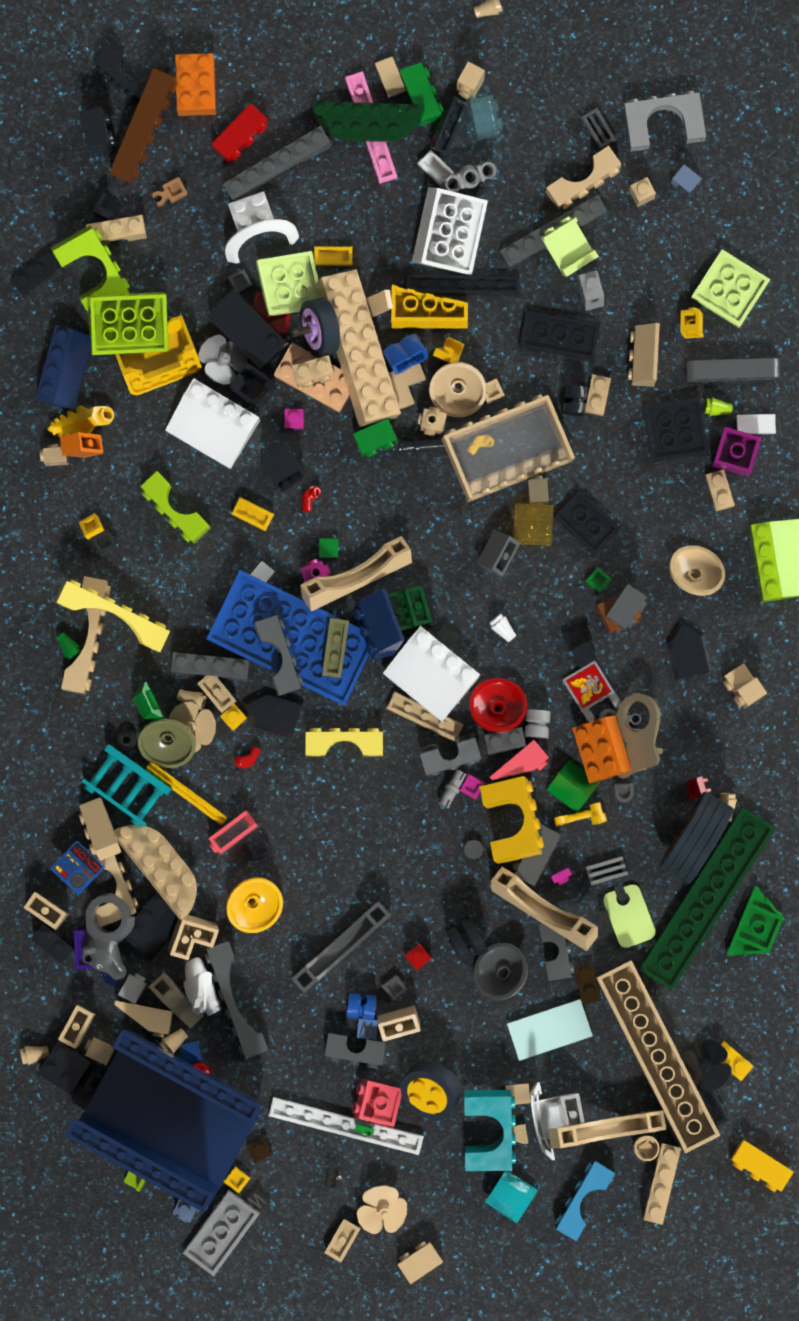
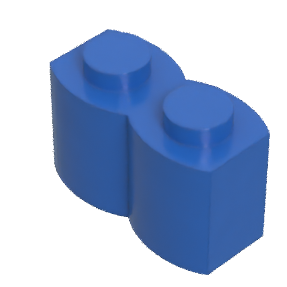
(405, 354)

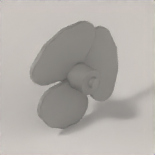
(220, 357)

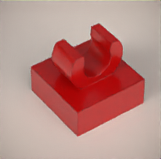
(696, 787)

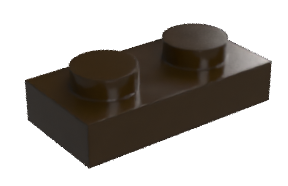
(587, 984)

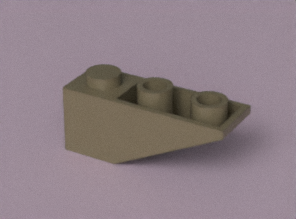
(175, 999)

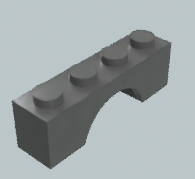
(270, 631)
(210, 666)

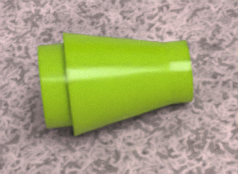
(715, 407)

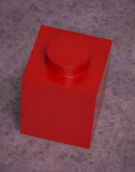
(418, 957)

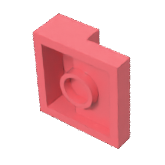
(377, 1103)

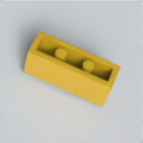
(761, 1166)

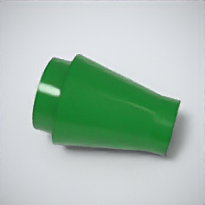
(69, 646)

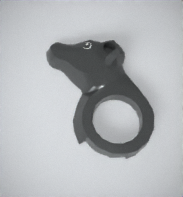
(102, 945)

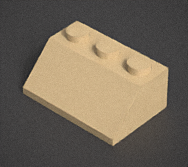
(644, 355)

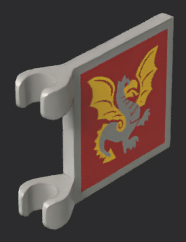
(589, 688)

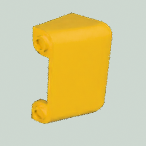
(155, 369)

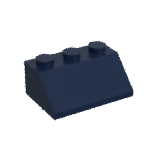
(378, 625)

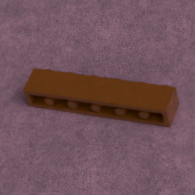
(143, 125)

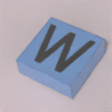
(367, 1029)

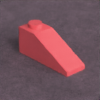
(526, 761)

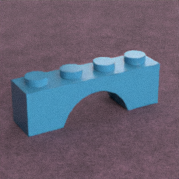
(596, 1178)

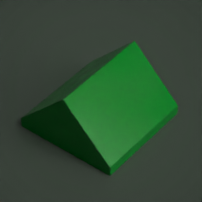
(572, 786)

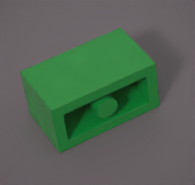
(375, 438)

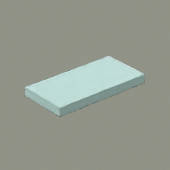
(549, 1029)

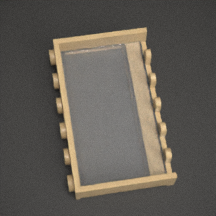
(507, 447)

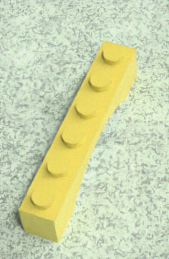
(147, 633)

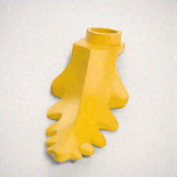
(82, 421)

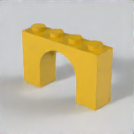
(527, 840)

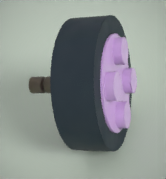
(319, 327)

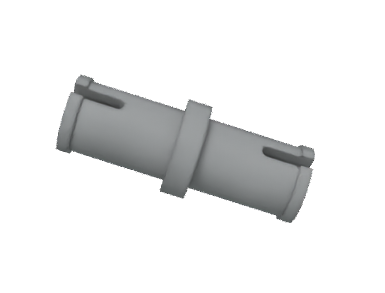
(452, 788)

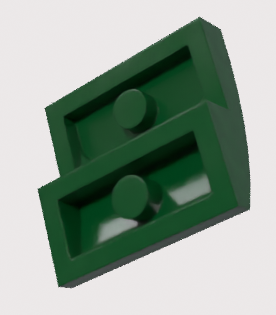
(410, 607)

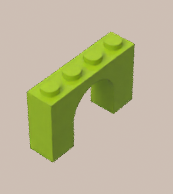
(88, 243)

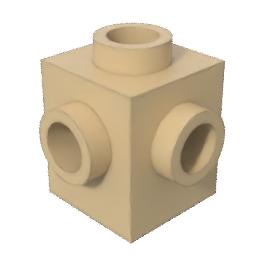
(432, 414)

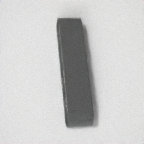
(732, 370)

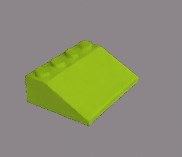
(128, 323)
(776, 558)

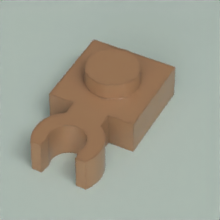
(173, 191)

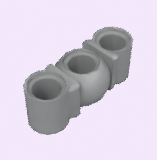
(477, 176)

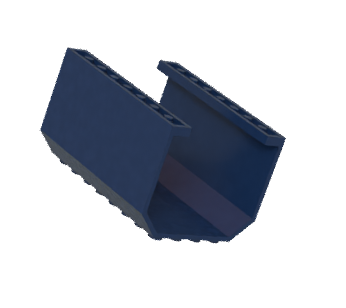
(166, 1121)

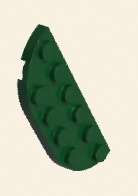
(368, 120)

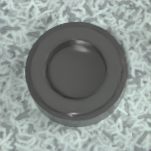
(473, 849)

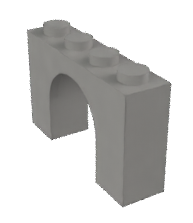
(686, 106)

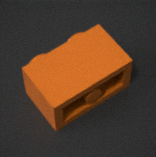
(81, 445)

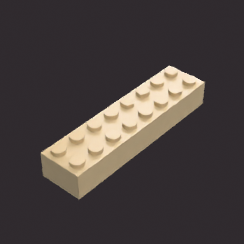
(359, 350)

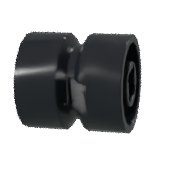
(574, 400)

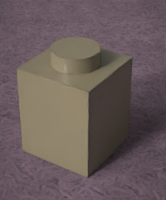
(538, 490)

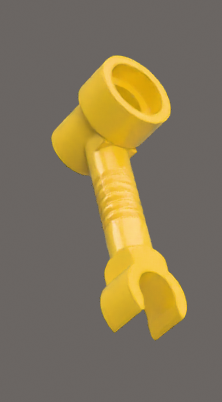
(595, 813)

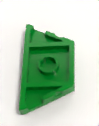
(756, 927)

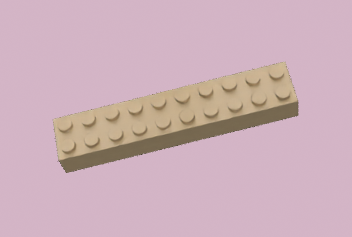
(658, 1056)

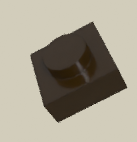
(259, 1150)

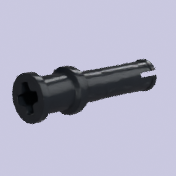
(416, 445)

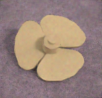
(202, 727)
(387, 1207)

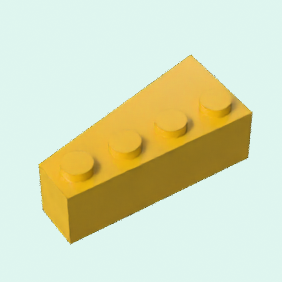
(426, 310)

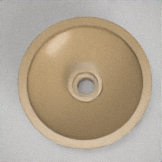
(458, 400)
(700, 564)

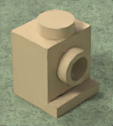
(53, 456)

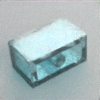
(485, 117)

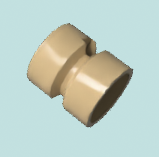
(646, 1147)

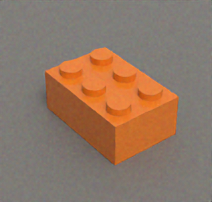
(195, 84)
(602, 749)

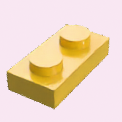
(739, 1065)

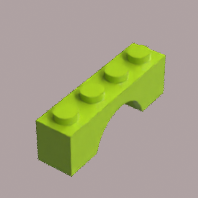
(191, 525)

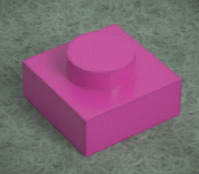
(294, 419)
(561, 877)

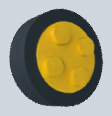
(430, 1090)

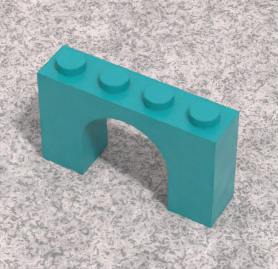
(499, 1154)

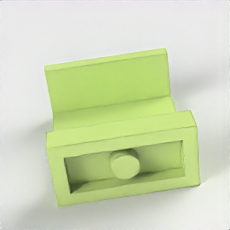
(568, 246)

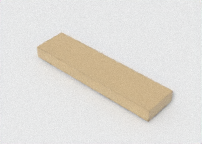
(418, 714)

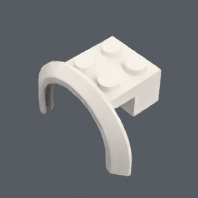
(251, 218)
(553, 1113)

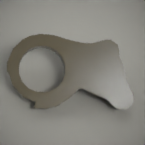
(640, 744)

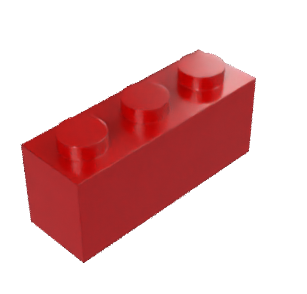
(240, 134)

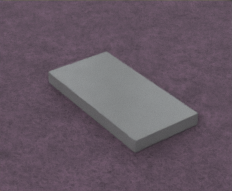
(221, 1232)

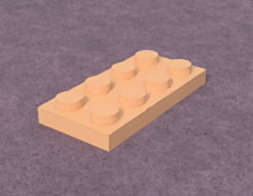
(331, 393)

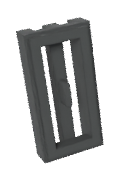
(605, 142)

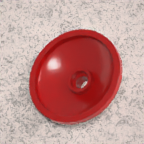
(498, 694)

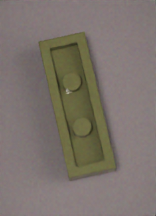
(335, 648)

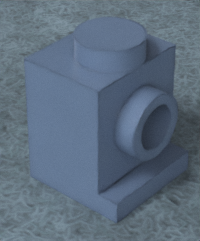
(184, 1211)

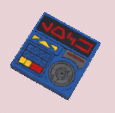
(77, 867)

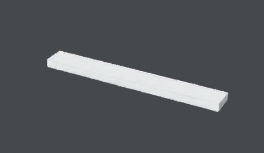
(345, 1125)

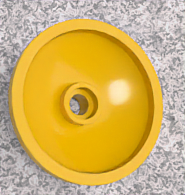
(259, 913)

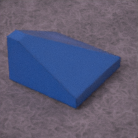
(190, 1052)

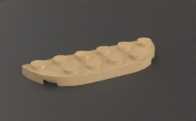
(160, 866)

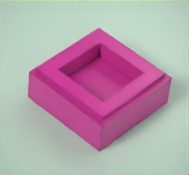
(472, 786)

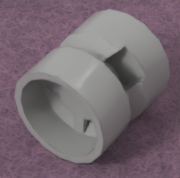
(537, 724)

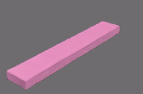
(378, 150)

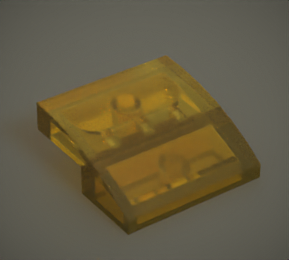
(533, 524)

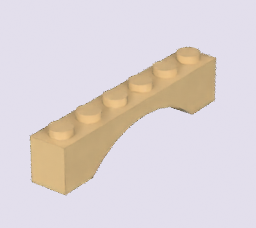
(388, 559)
(77, 675)
(520, 895)
(607, 1128)

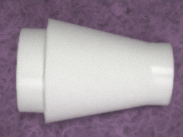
(502, 627)

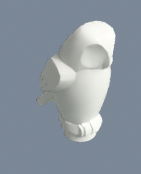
(200, 988)

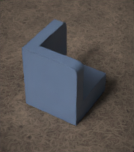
(686, 179)

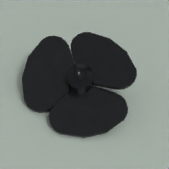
(706, 1071)

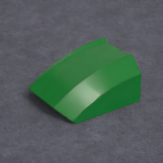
(147, 704)

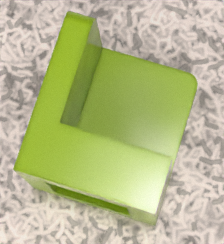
(134, 1181)

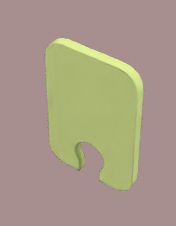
(632, 921)

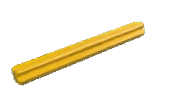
(186, 793)

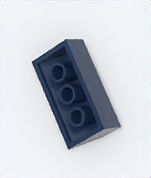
(64, 368)

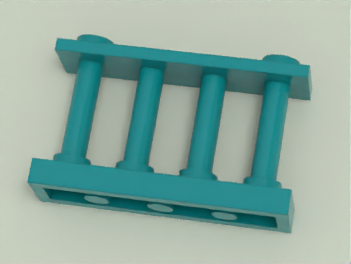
(143, 778)

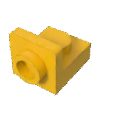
(451, 350)

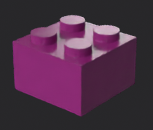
(736, 451)

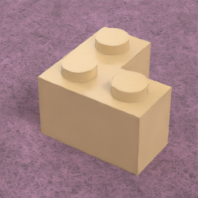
(744, 686)
(191, 931)

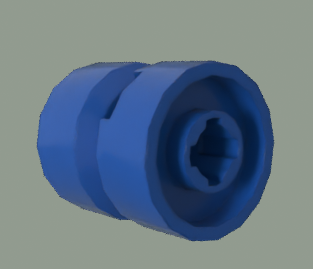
(361, 1006)

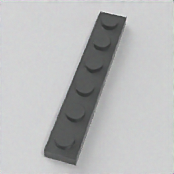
(533, 243)

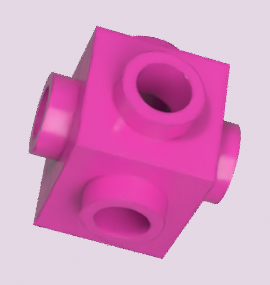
(314, 566)

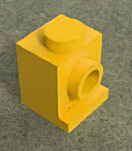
(691, 330)

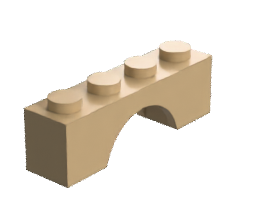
(564, 192)
(662, 1183)

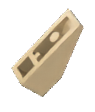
(150, 1018)

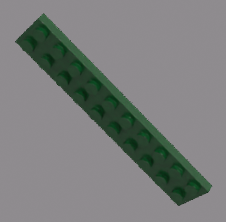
(707, 899)

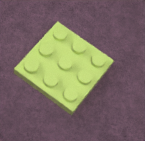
(287, 282)
(730, 288)

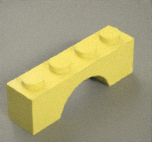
(369, 742)

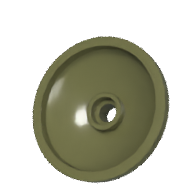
(165, 750)

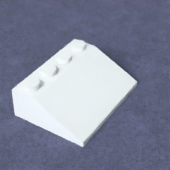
(449, 230)
(212, 423)
(431, 674)

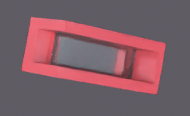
(232, 832)

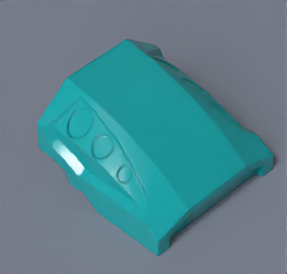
(511, 1196)

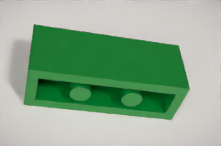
(421, 92)

